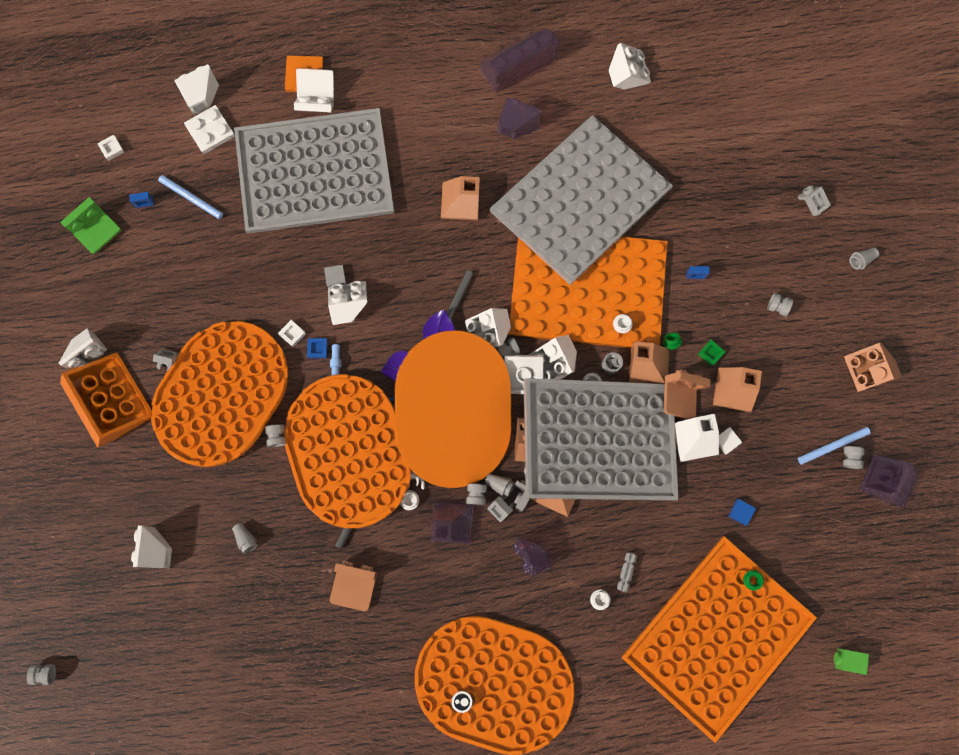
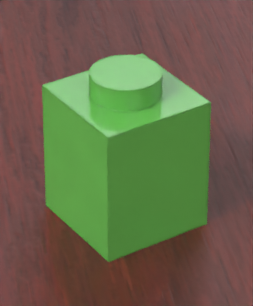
(851, 661)

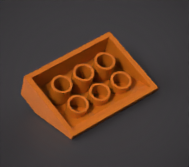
(106, 398)

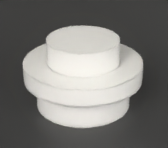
(622, 323)
(410, 500)
(600, 599)

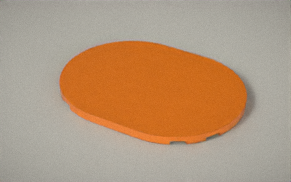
(219, 394)
(452, 409)
(346, 451)
(515, 681)

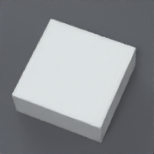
(111, 147)
(292, 333)
(728, 441)

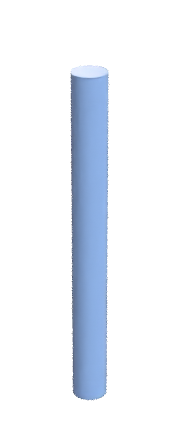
(191, 197)
(834, 445)

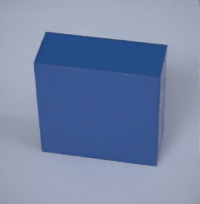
(141, 200)
(697, 272)
(317, 348)
(741, 512)

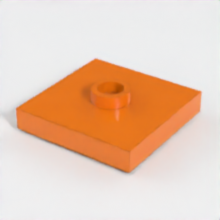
(295, 62)

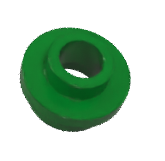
(672, 341)
(759, 580)

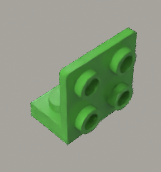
(91, 225)

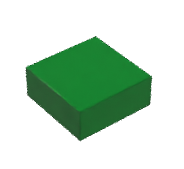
(711, 353)

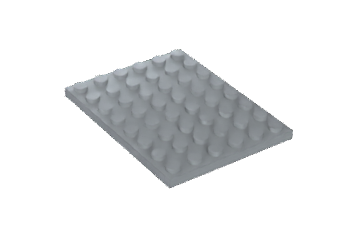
(313, 170)
(581, 199)
(598, 441)

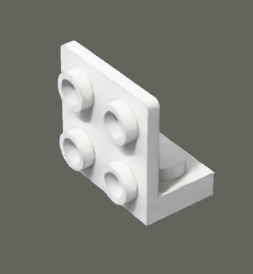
(314, 90)

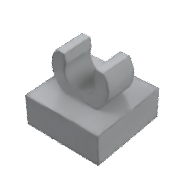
(165, 357)
(500, 509)

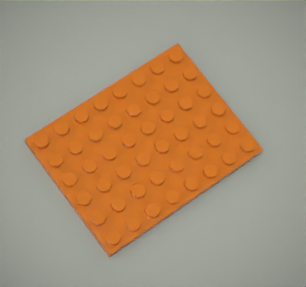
(622, 281)
(718, 639)

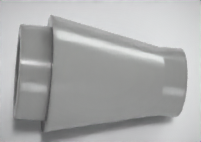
(861, 259)
(501, 485)
(245, 540)

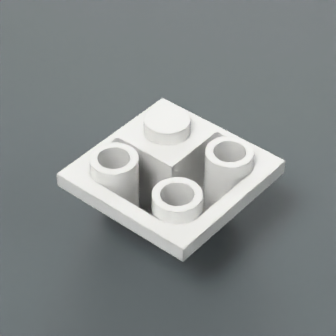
(628, 68)
(198, 88)
(346, 301)
(490, 325)
(82, 350)
(558, 357)
(697, 438)
(150, 549)

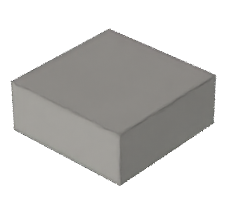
(335, 275)

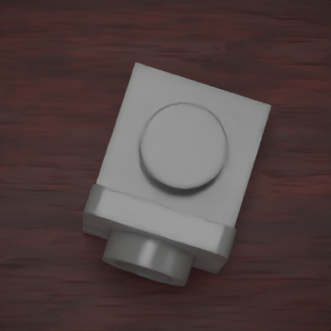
(815, 199)
(521, 500)

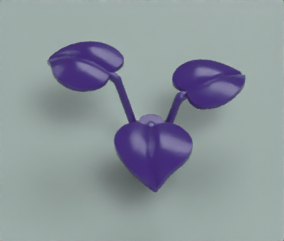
(437, 323)

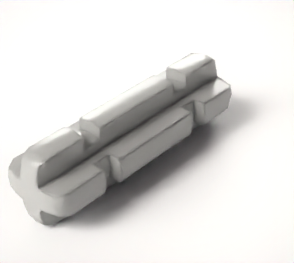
(627, 571)

